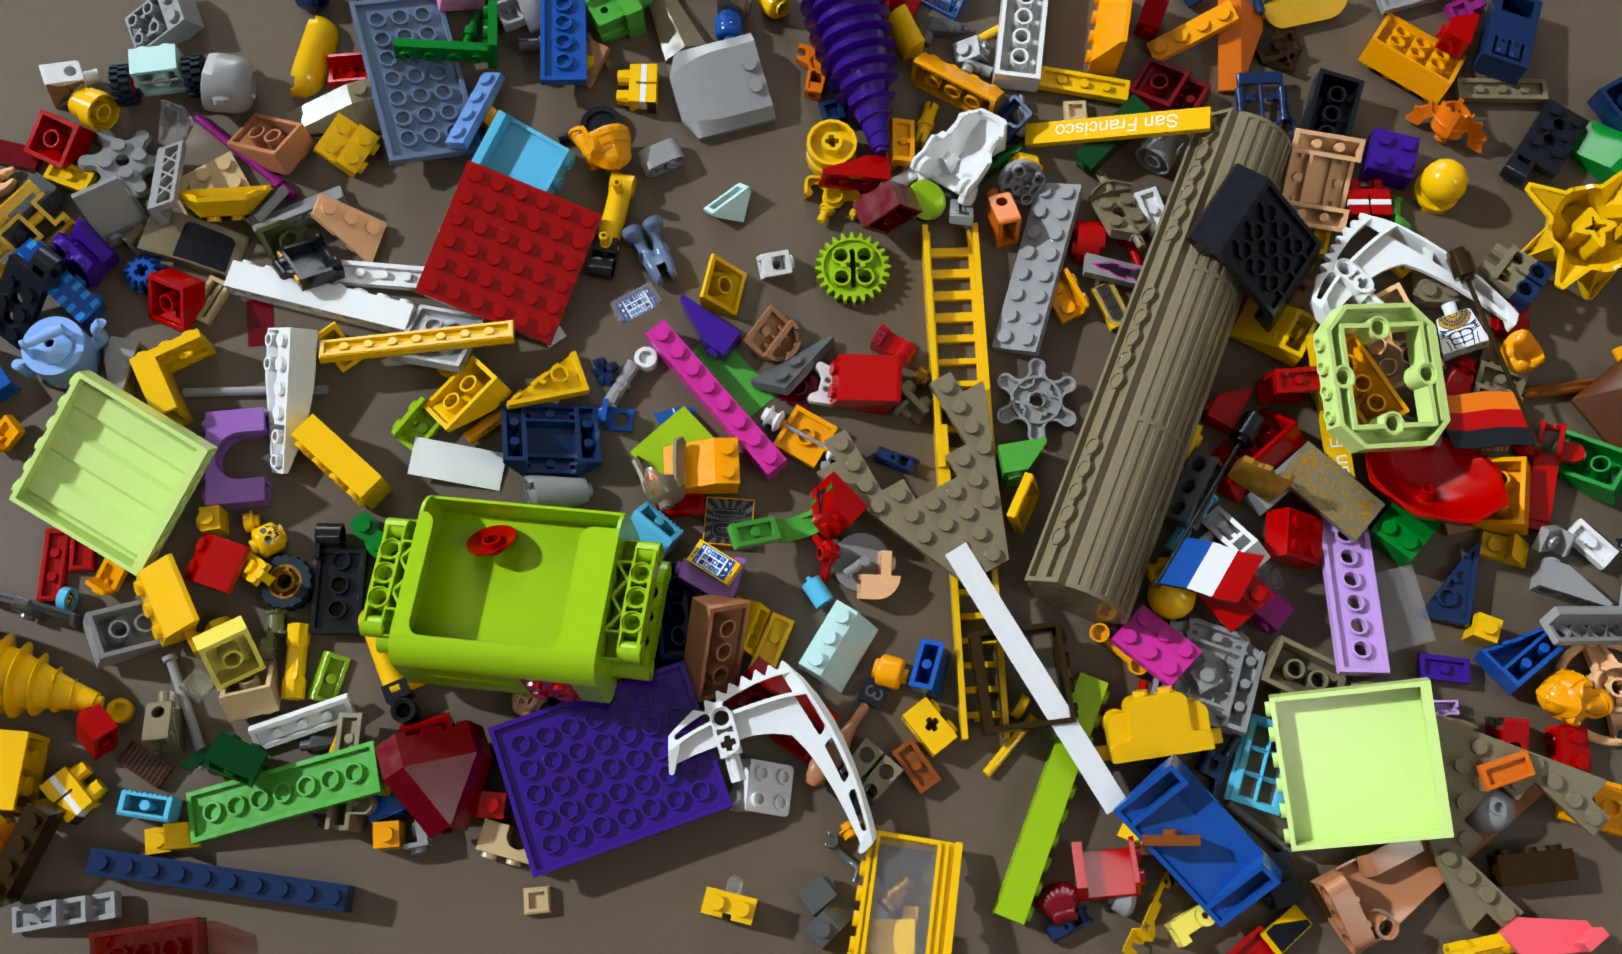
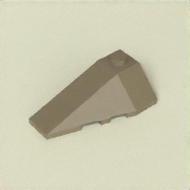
(351, 100)

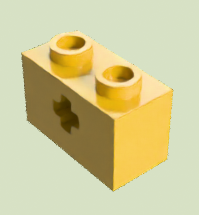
(916, 721)

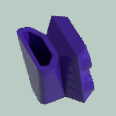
(86, 252)

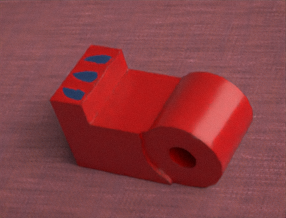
(888, 343)

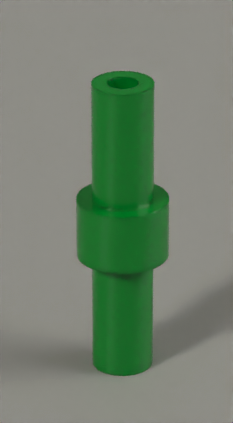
(471, 30)
(1002, 159)

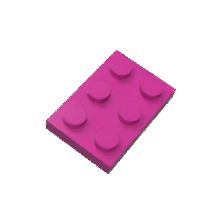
(1156, 646)

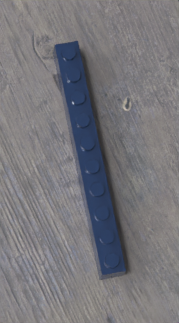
(220, 880)

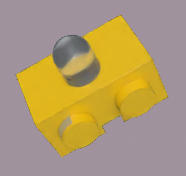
(730, 902)

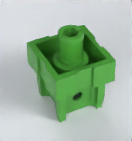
(618, 18)

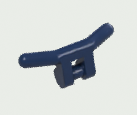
(1223, 761)

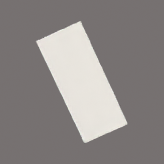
(456, 463)

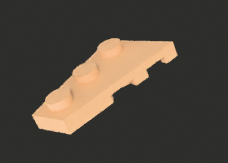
(353, 227)

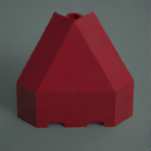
(437, 773)

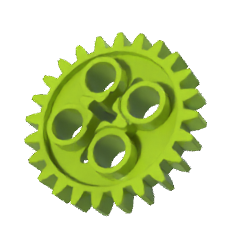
(831, 269)

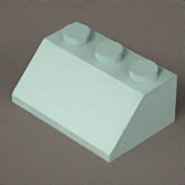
(838, 646)

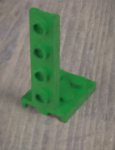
(456, 50)

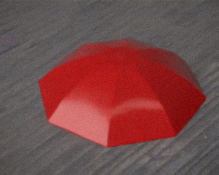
(1439, 483)

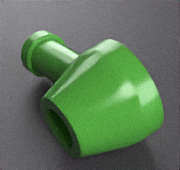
(1396, 218)

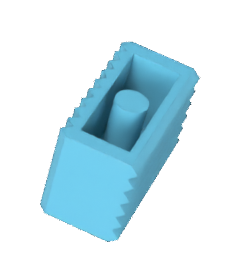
(655, 527)
(149, 806)

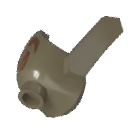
(660, 487)

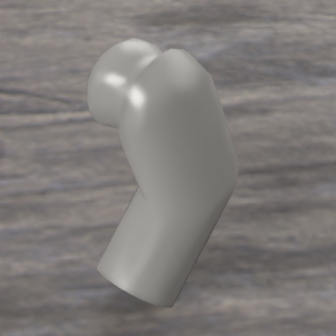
(971, 66)

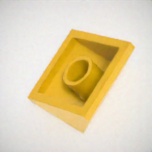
(722, 287)

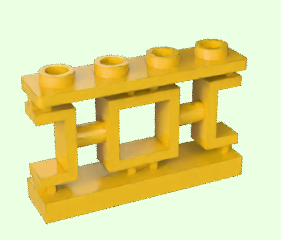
(13, 202)

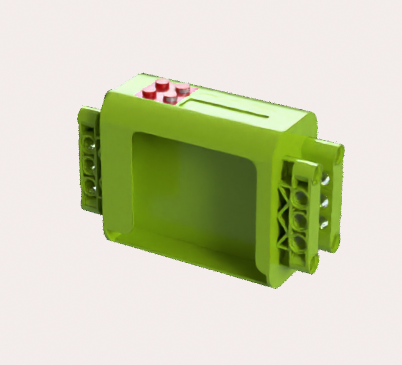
(540, 619)

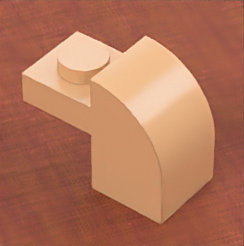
(880, 585)

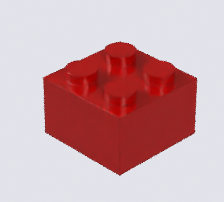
(1293, 538)

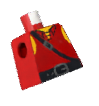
(1508, 729)

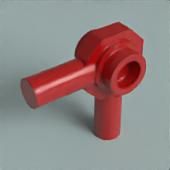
(827, 553)

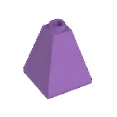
(705, 584)

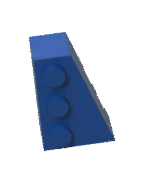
(1518, 659)

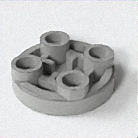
(1022, 180)

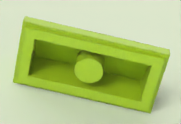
(328, 677)

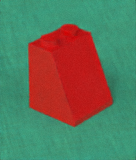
(866, 382)

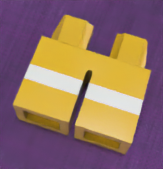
(643, 87)
(72, 792)

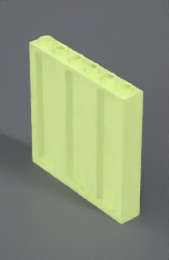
(112, 472)

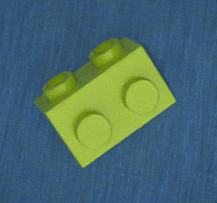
(415, 423)

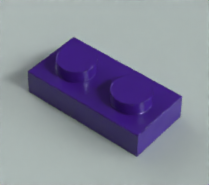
(1443, 668)

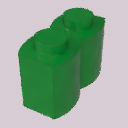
(369, 532)

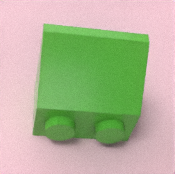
(1016, 459)

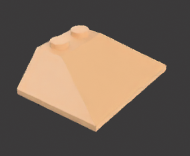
(1321, 176)

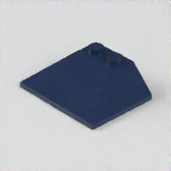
(551, 439)

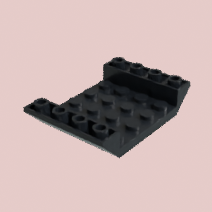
(1257, 240)

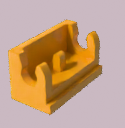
(901, 143)

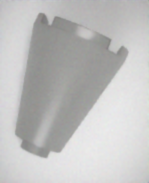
(557, 491)

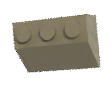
(1299, 668)

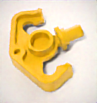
(831, 199)

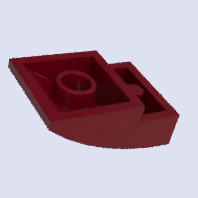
(1168, 87)

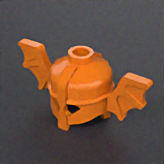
(1449, 123)

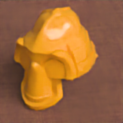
(604, 147)
(1571, 697)

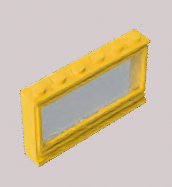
(907, 896)

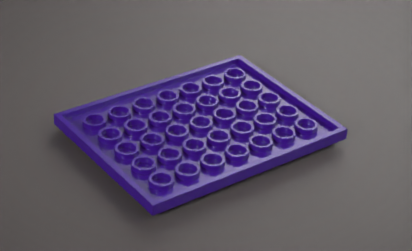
(599, 772)

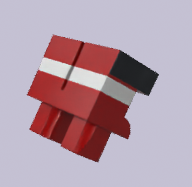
(1370, 201)

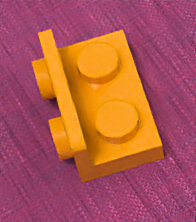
(1069, 300)

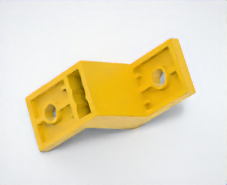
(155, 370)

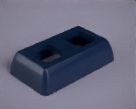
(1008, 108)

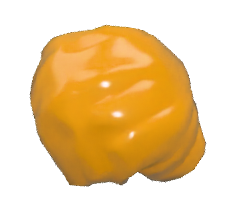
(1522, 352)

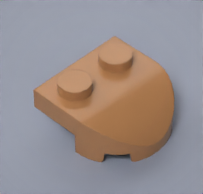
(773, 336)

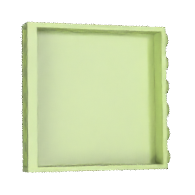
(1359, 765)

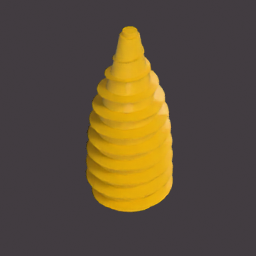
(37, 685)

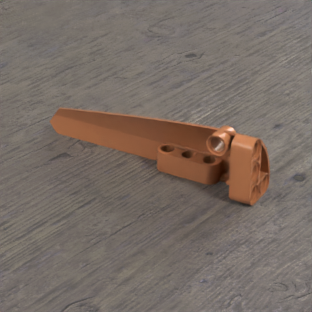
(1385, 885)

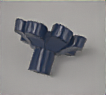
(604, 371)

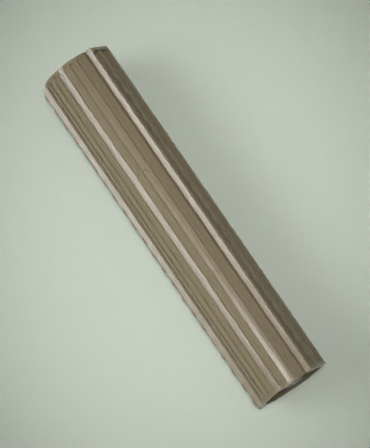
(1150, 389)

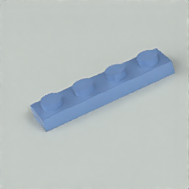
(475, 110)

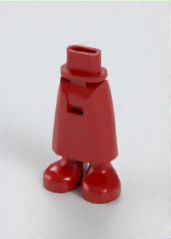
(1460, 377)

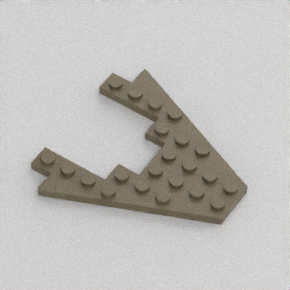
(953, 513)
(1461, 752)

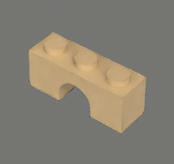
(496, 841)

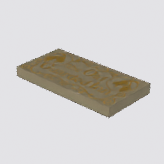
(1332, 491)

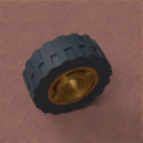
(298, 592)

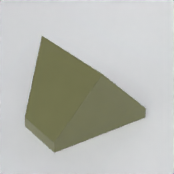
(279, 234)

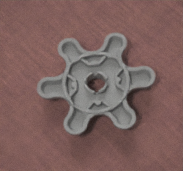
(116, 149)
(1039, 385)

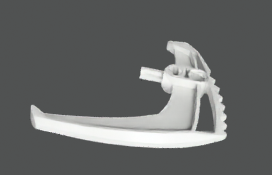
(1352, 278)
(777, 716)

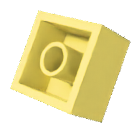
(229, 653)

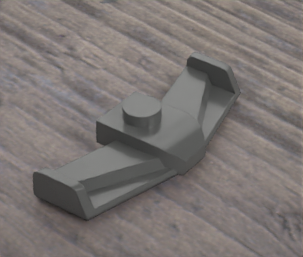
(33, 609)

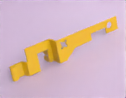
(1141, 935)

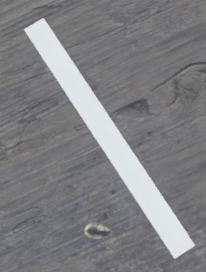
(1035, 676)

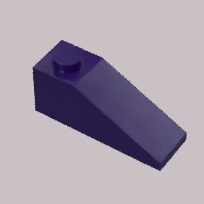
(715, 335)

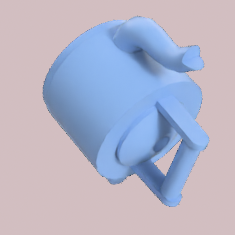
(59, 349)

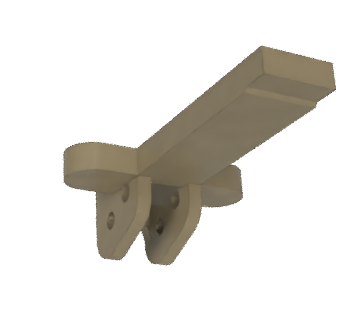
(350, 815)

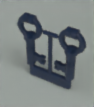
(1260, 79)

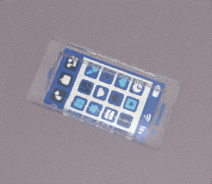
(635, 303)

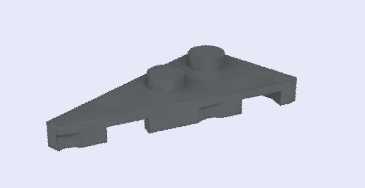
(789, 373)

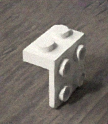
(764, 789)

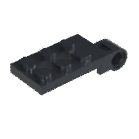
(1535, 153)
(33, 283)
(333, 564)

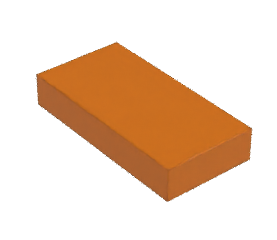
(1506, 770)

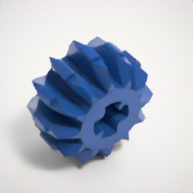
(138, 272)

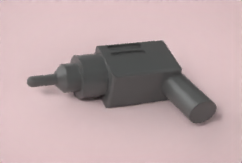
(944, 28)

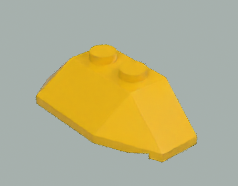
(224, 202)

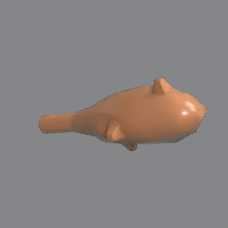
(814, 774)

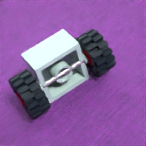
(155, 72)

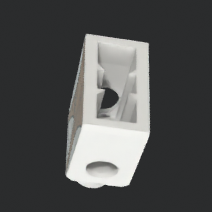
(64, 78)

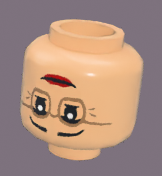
(527, 704)

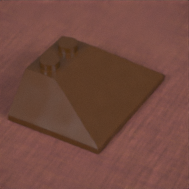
(1602, 405)

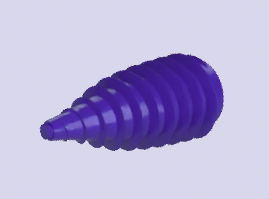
(856, 59)

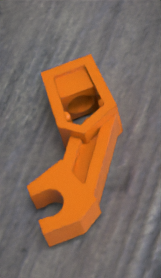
(812, 89)

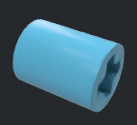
(817, 592)

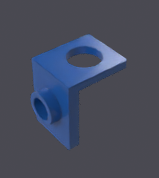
(607, 416)

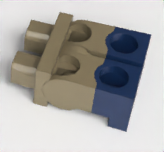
(1515, 275)

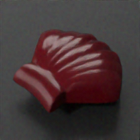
(802, 391)
(1058, 902)

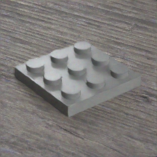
(434, 317)

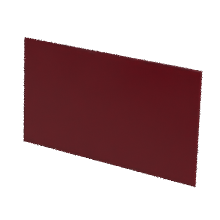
(258, 321)

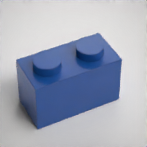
(930, 668)

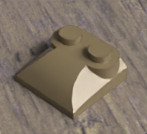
(1429, 292)

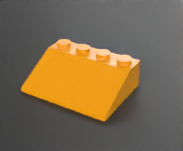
(1108, 36)
(1411, 59)

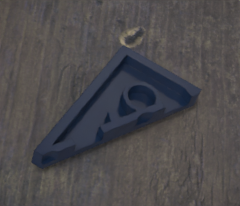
(1455, 597)

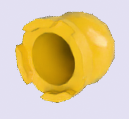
(1440, 186)
(1168, 601)

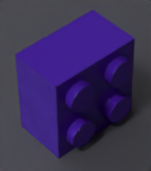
(1389, 158)

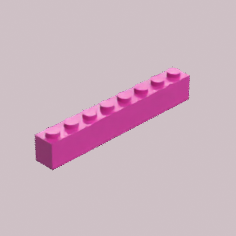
(716, 400)

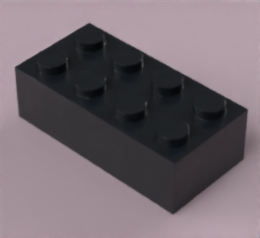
(1332, 103)

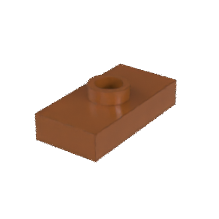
(916, 766)
(1171, 838)

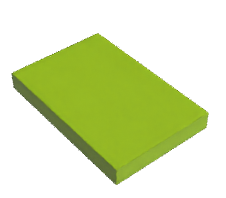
(678, 425)

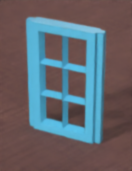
(1239, 767)

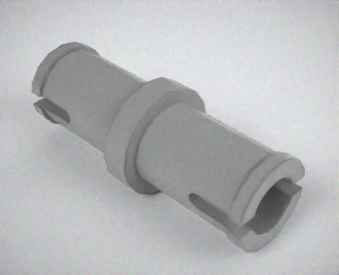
(622, 382)

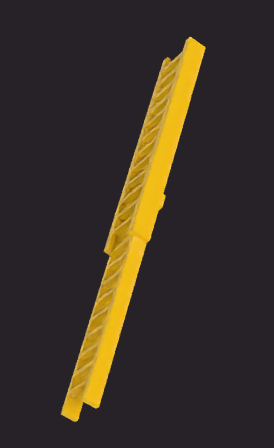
(941, 431)

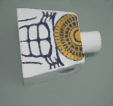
(1459, 332)

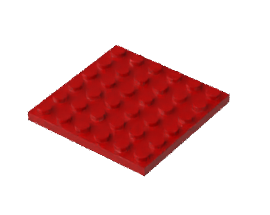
(508, 252)

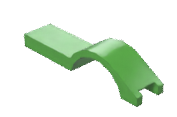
(771, 530)

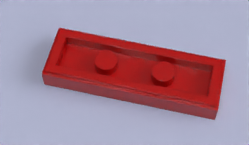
(53, 565)

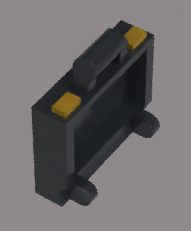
(308, 263)

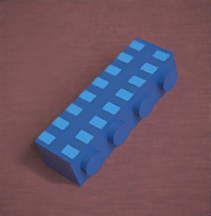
(70, 290)

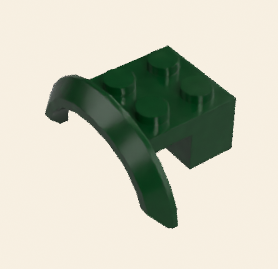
(230, 758)

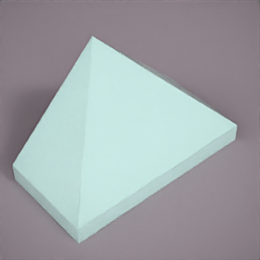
(731, 204)

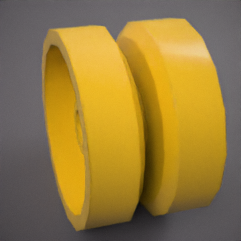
(830, 144)

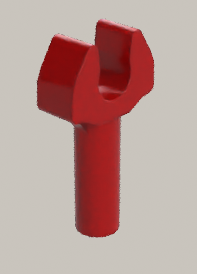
(1134, 253)

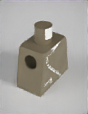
(164, 725)

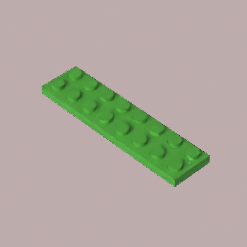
(285, 793)

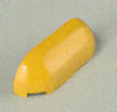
(1298, 12)
(311, 63)

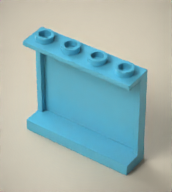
(524, 154)

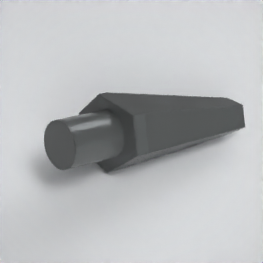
(316, 743)

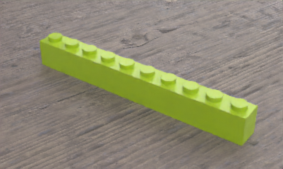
(1047, 811)

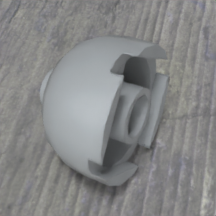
(1492, 813)

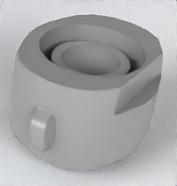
(228, 83)

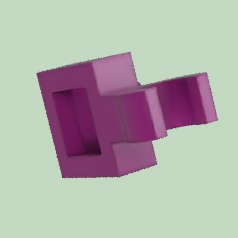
(1463, 7)

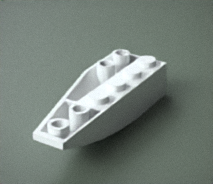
(289, 389)

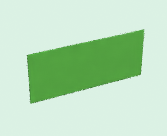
(736, 378)

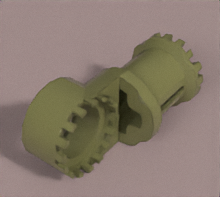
(275, 628)

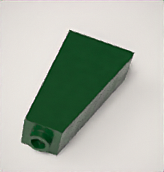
(1095, 154)

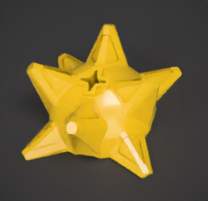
(1580, 233)

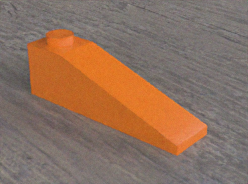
(1237, 45)

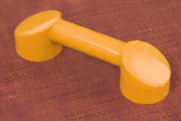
(1100, 633)

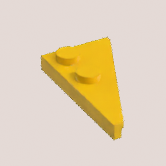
(561, 382)

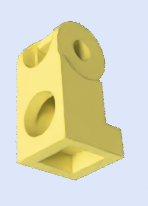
(1187, 923)

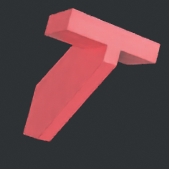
(1552, 936)

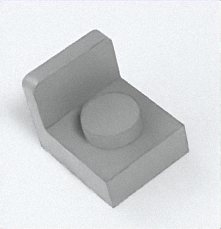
(1554, 539)
(422, 843)

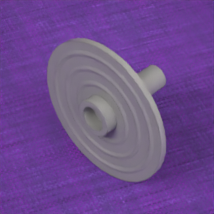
(857, 557)

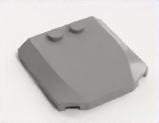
(721, 87)
(1237, 665)

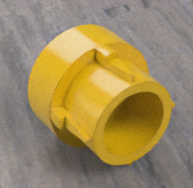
(94, 108)

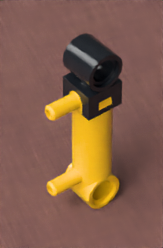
(607, 242)
(394, 686)

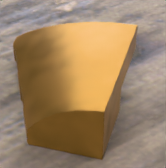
(1259, 478)

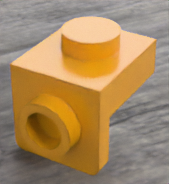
(10, 433)
(108, 579)

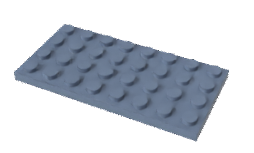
(413, 97)

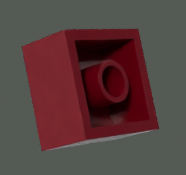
(886, 207)

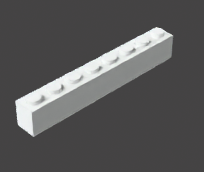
(328, 300)

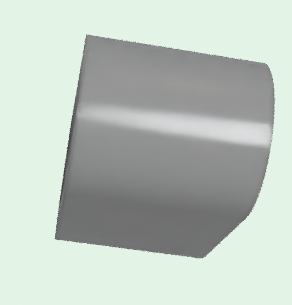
(661, 157)

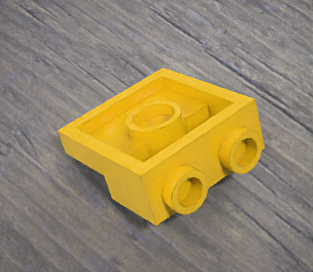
(347, 145)

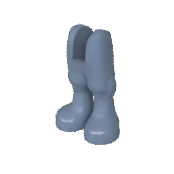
(651, 258)

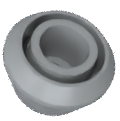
(1123, 905)

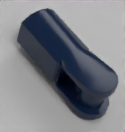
(891, 459)
(1065, 929)

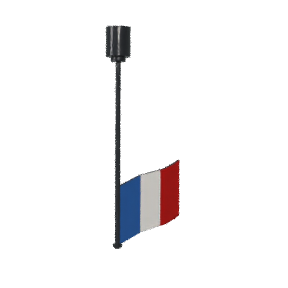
(1206, 565)

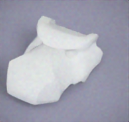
(962, 153)

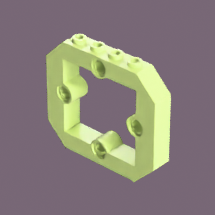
(1423, 376)

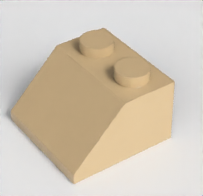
(253, 695)

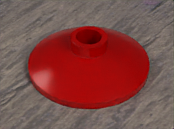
(491, 540)

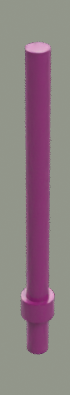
(275, 180)

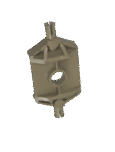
(1116, 197)

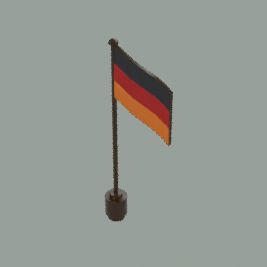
(1486, 416)

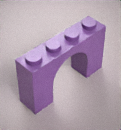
(223, 430)

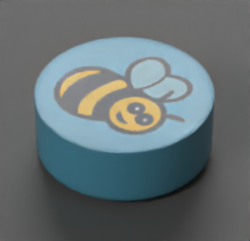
(67, 598)

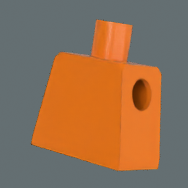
(1002, 218)

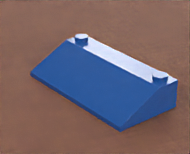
(1228, 867)

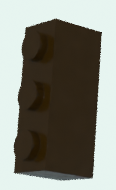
(1532, 866)

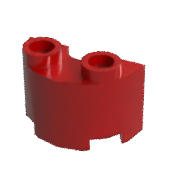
(1089, 238)

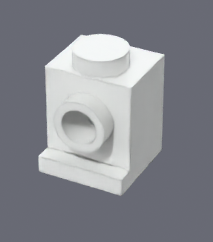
(765, 265)

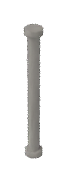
(188, 712)

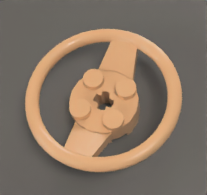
(1604, 673)

